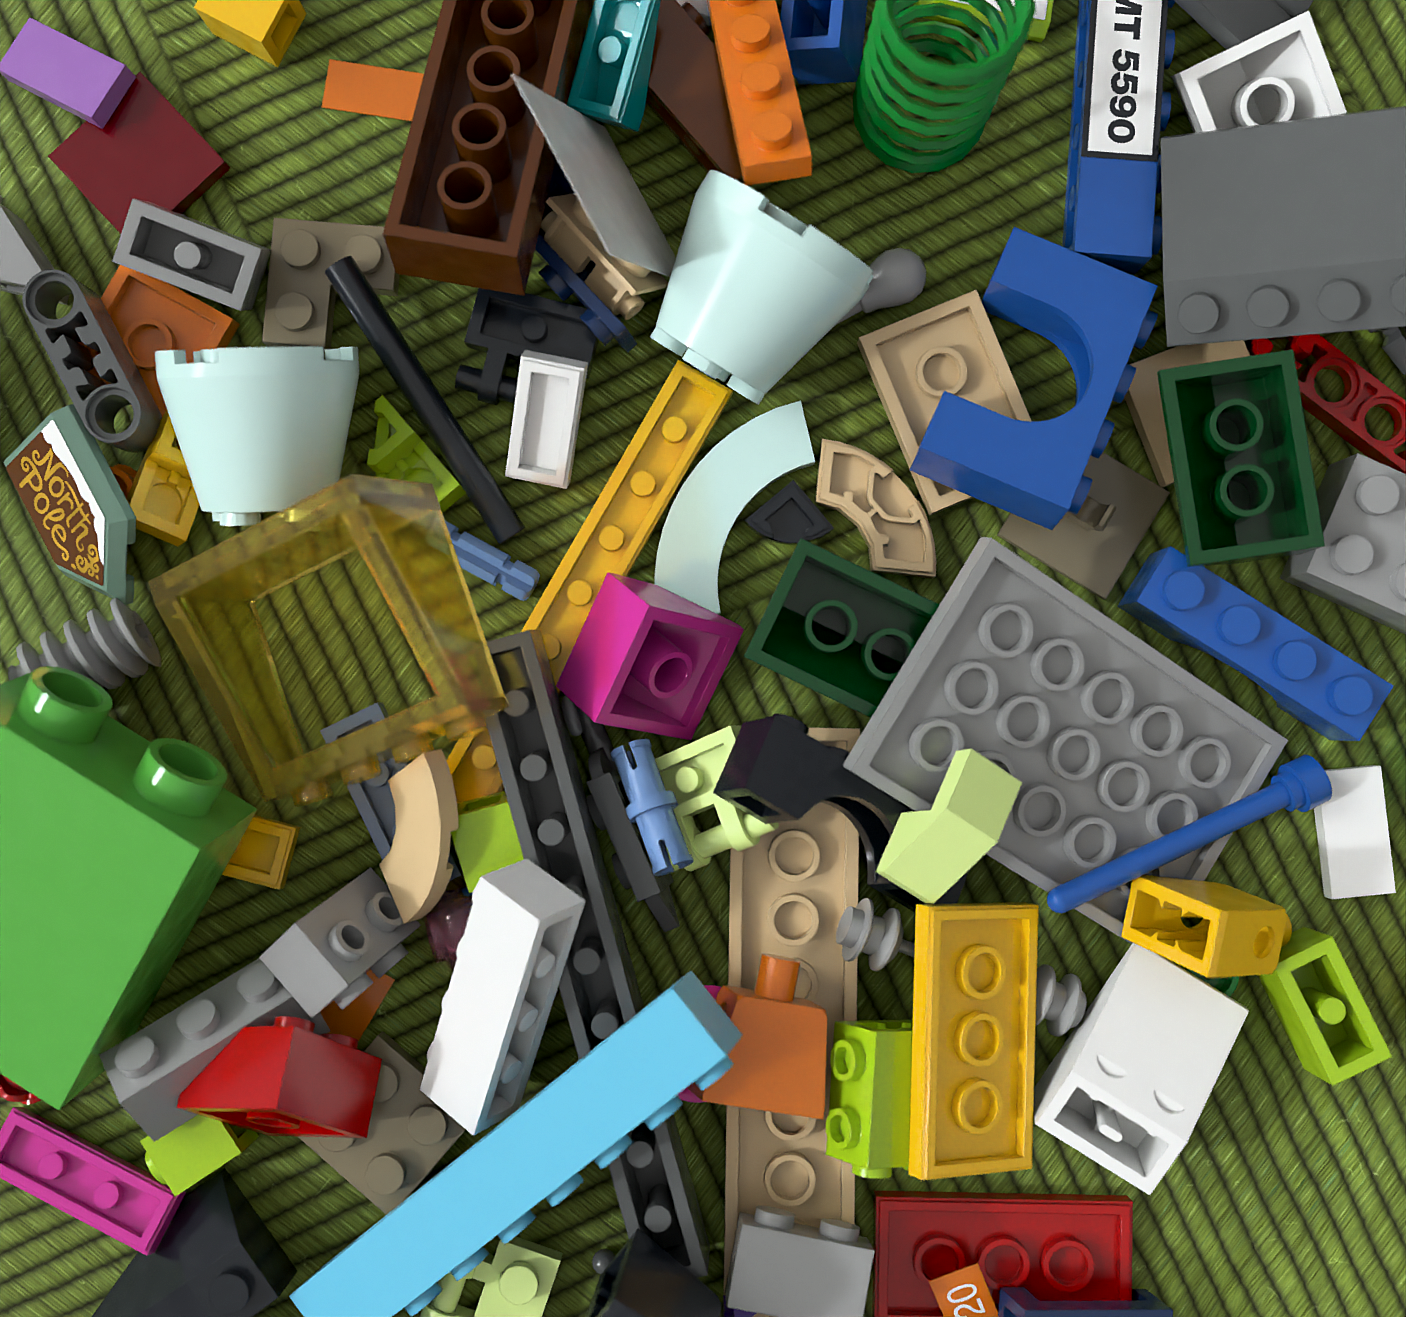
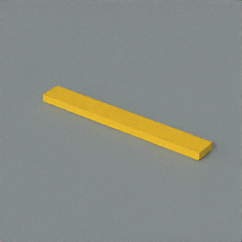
(609, 540)

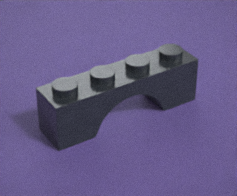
(784, 772)

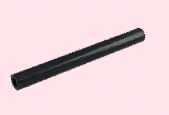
(424, 398)

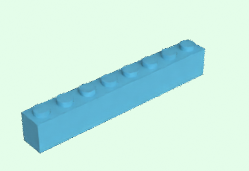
(529, 1158)

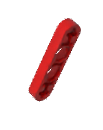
(1360, 394)

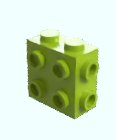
(870, 1096)

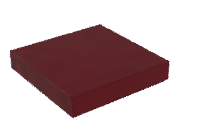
(141, 155)

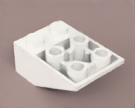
(1139, 1067)

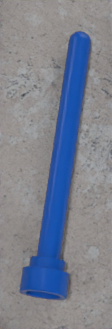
(1298, 785)

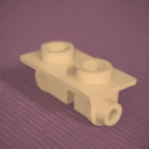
(577, 242)

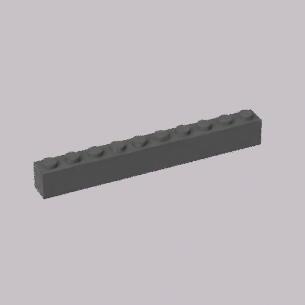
(598, 974)

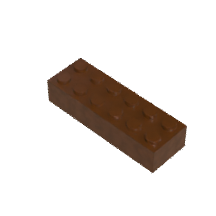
(474, 152)

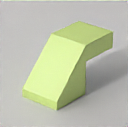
(966, 820)

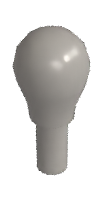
(896, 281)

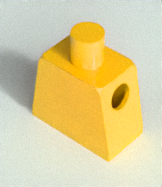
(1233, 939)

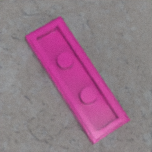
(85, 1181)

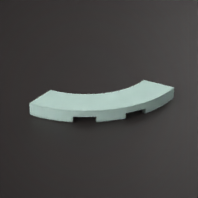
(719, 492)

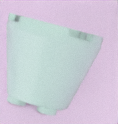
(753, 288)
(259, 423)

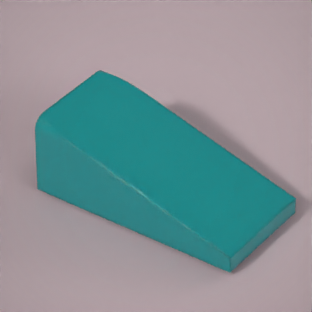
(616, 62)

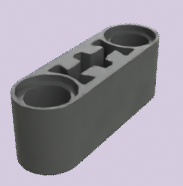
(92, 325)

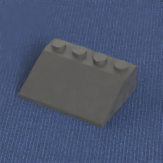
(1285, 228)

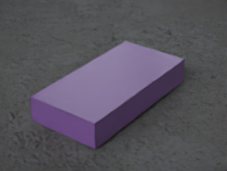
(66, 73)

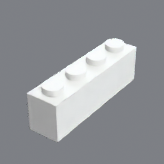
(500, 994)

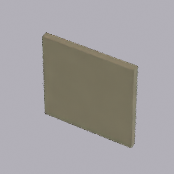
(1103, 534)

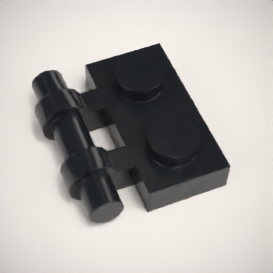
(513, 323)

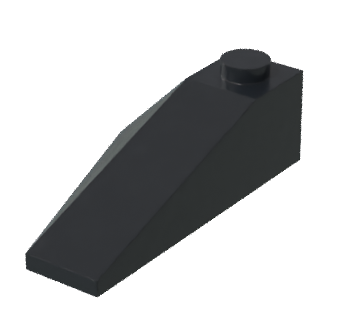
(208, 1264)

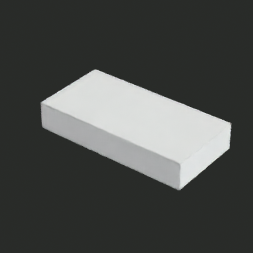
(546, 418)
(1355, 835)

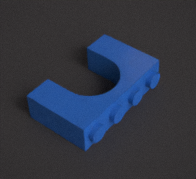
(1095, 321)

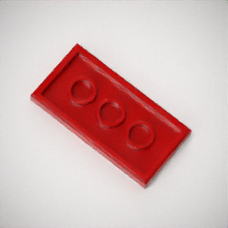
(1042, 1242)

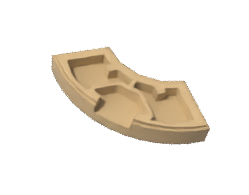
(879, 506)
(424, 817)

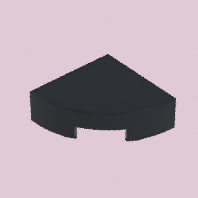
(789, 518)

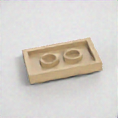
(934, 353)

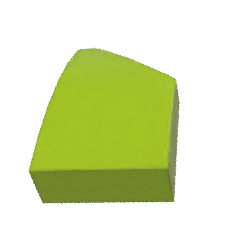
(406, 457)

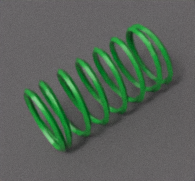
(986, 77)

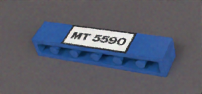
(1117, 131)

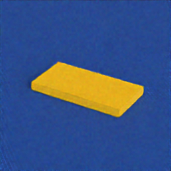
(973, 1039)

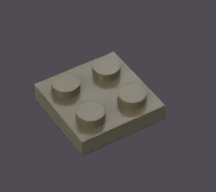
(403, 1135)

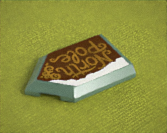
(76, 503)

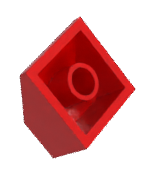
(288, 1082)

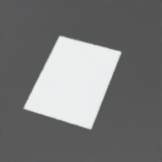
(601, 182)

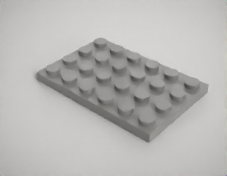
(1077, 710)

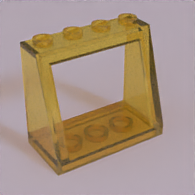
(415, 565)

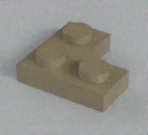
(299, 292)

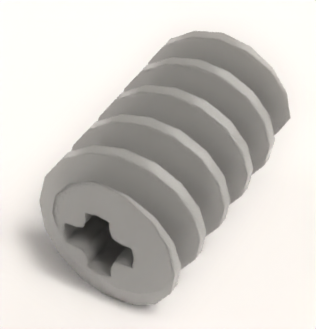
(102, 654)

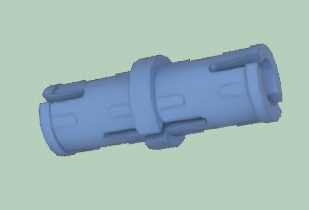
(651, 807)

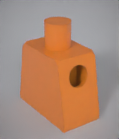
(782, 1046)

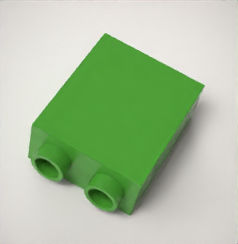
(99, 873)

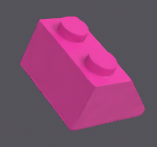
(647, 659)

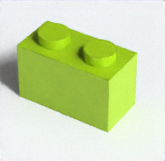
(1323, 1009)

